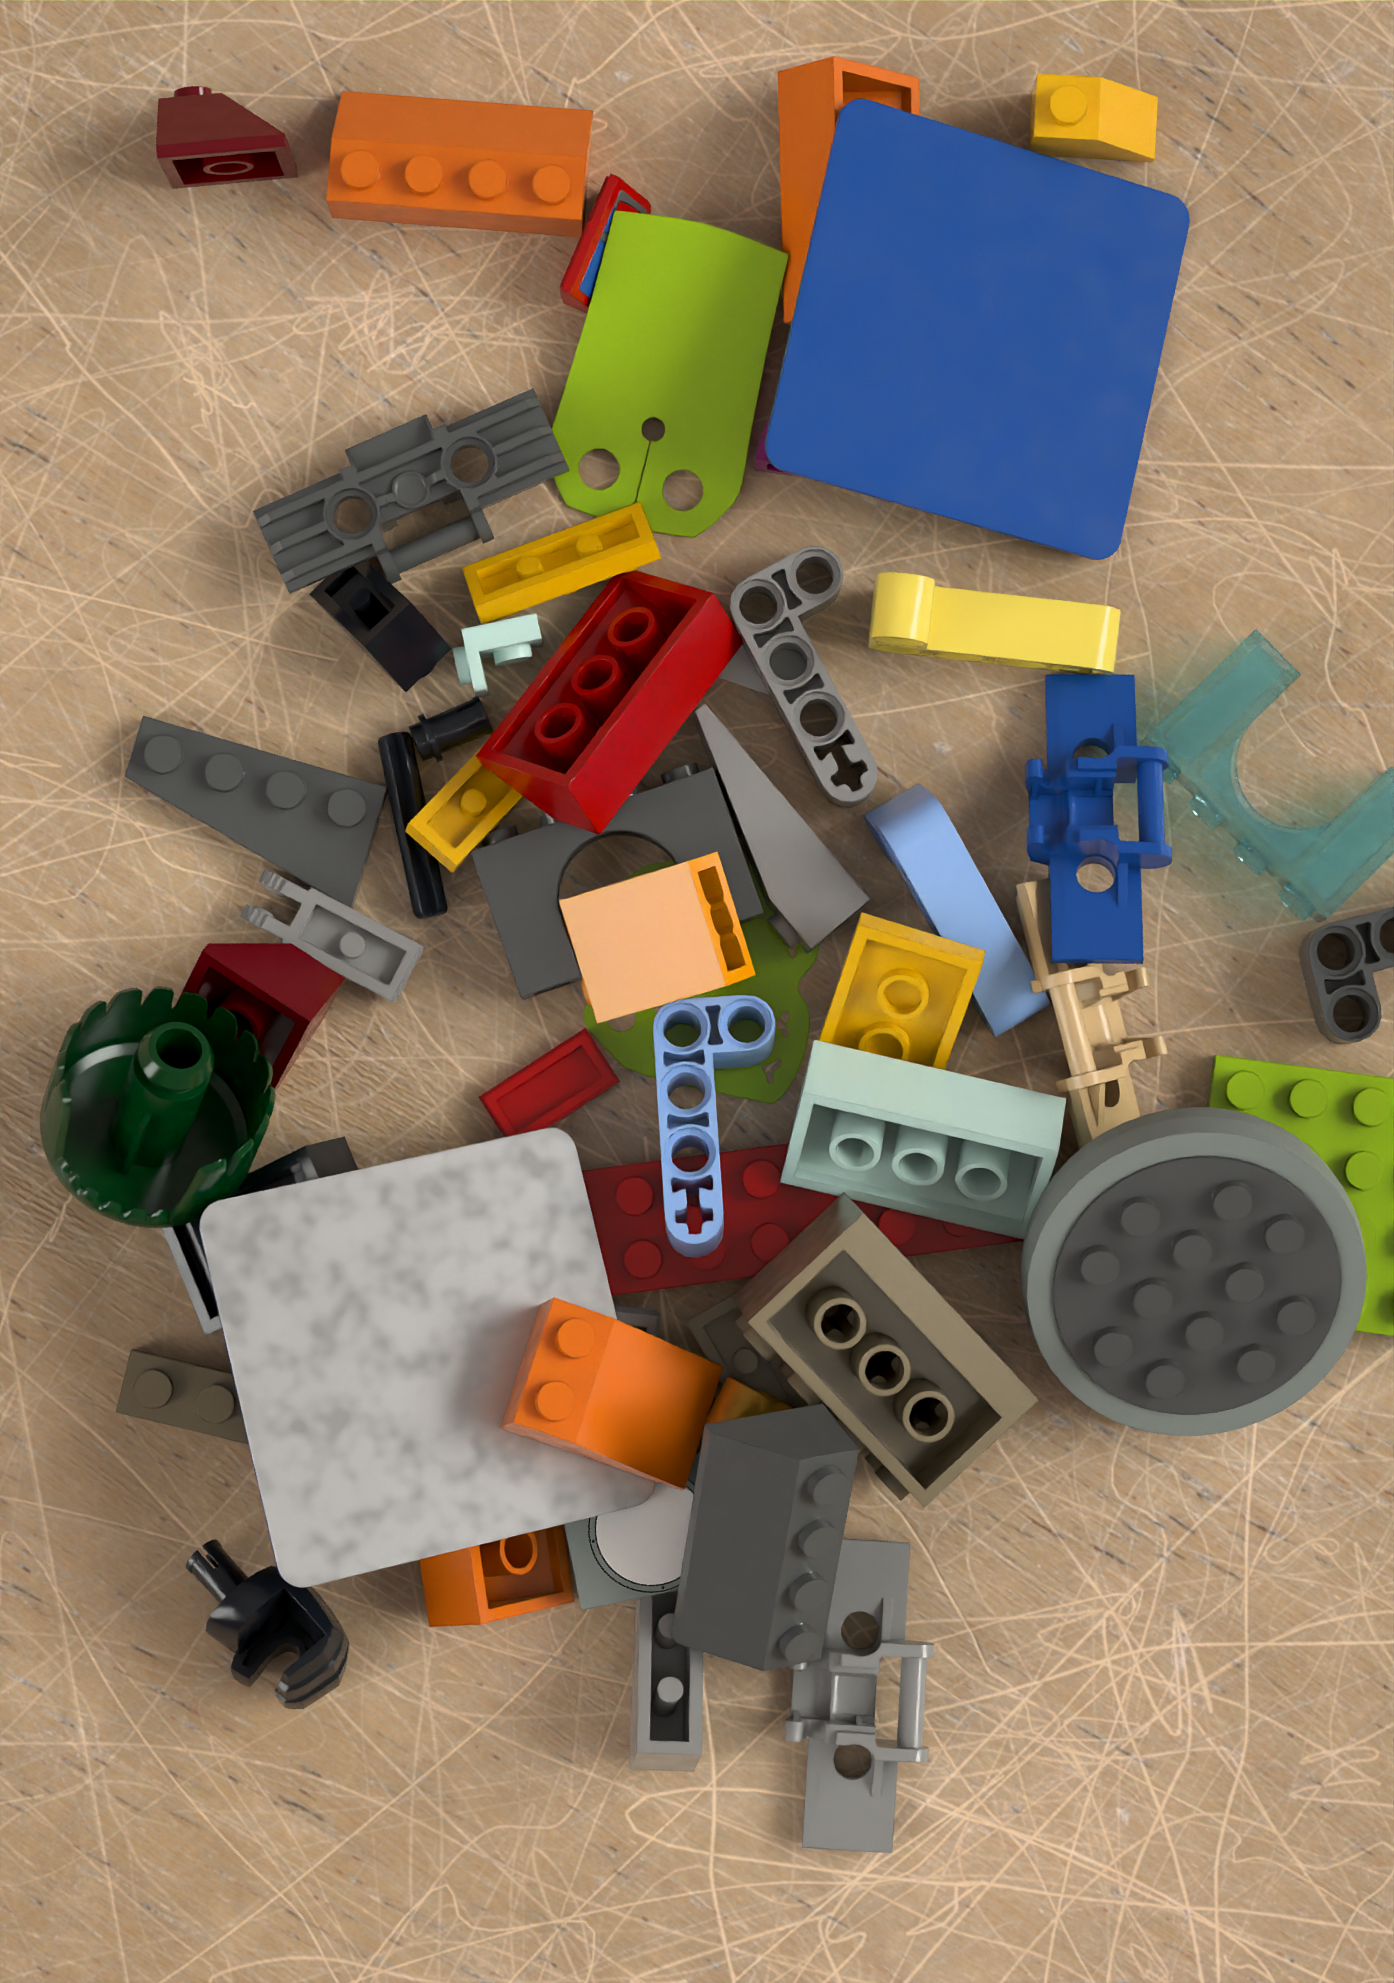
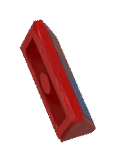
(585, 263)

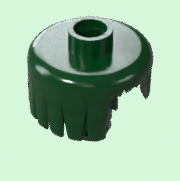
(155, 1107)

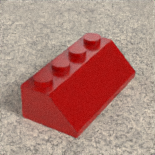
(612, 698)

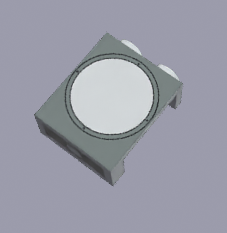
(632, 1549)

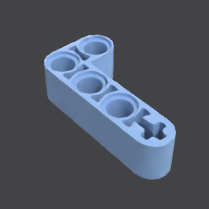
(957, 902)
(698, 1126)

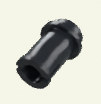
(450, 729)

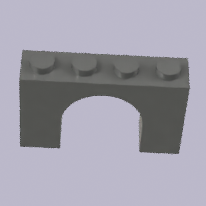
(526, 870)

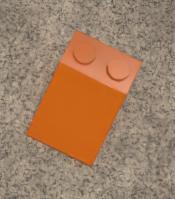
(611, 1393)

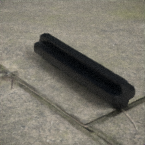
(406, 802)

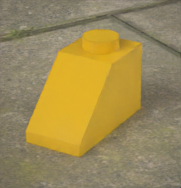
(1091, 119)

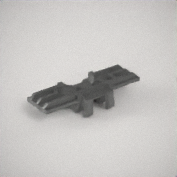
(402, 475)

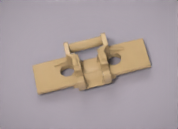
(1089, 1023)

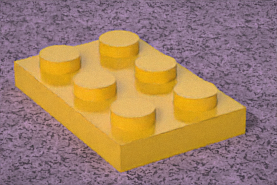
(902, 993)

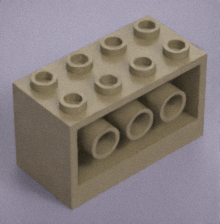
(921, 1342)

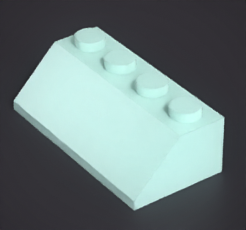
(923, 1139)

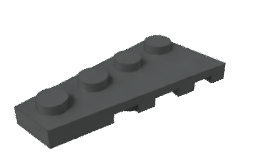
(277, 807)

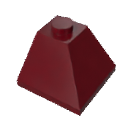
(217, 141)
(272, 993)

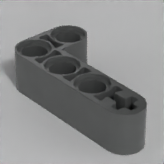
(1354, 978)

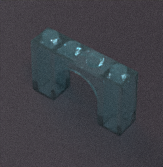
(1202, 739)

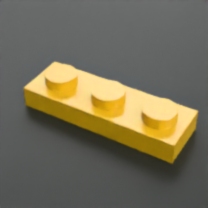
(561, 563)

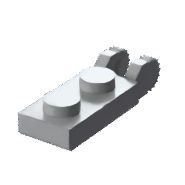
(341, 938)

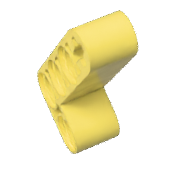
(990, 627)

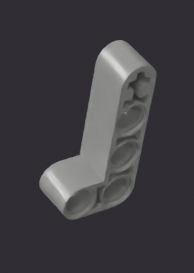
(815, 684)

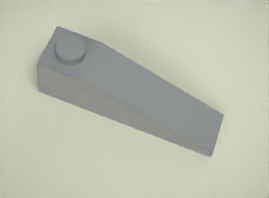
(791, 864)
(664, 1691)

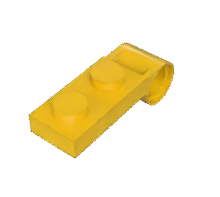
(463, 814)

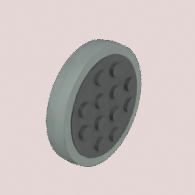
(1193, 1271)

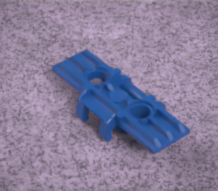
(1075, 820)

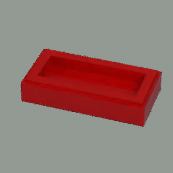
(550, 1087)

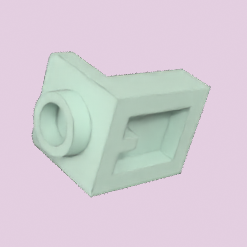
(505, 640)

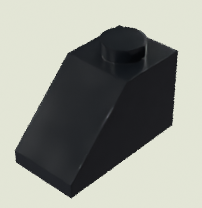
(382, 623)

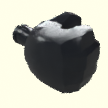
(267, 1617)

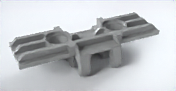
(837, 1703)

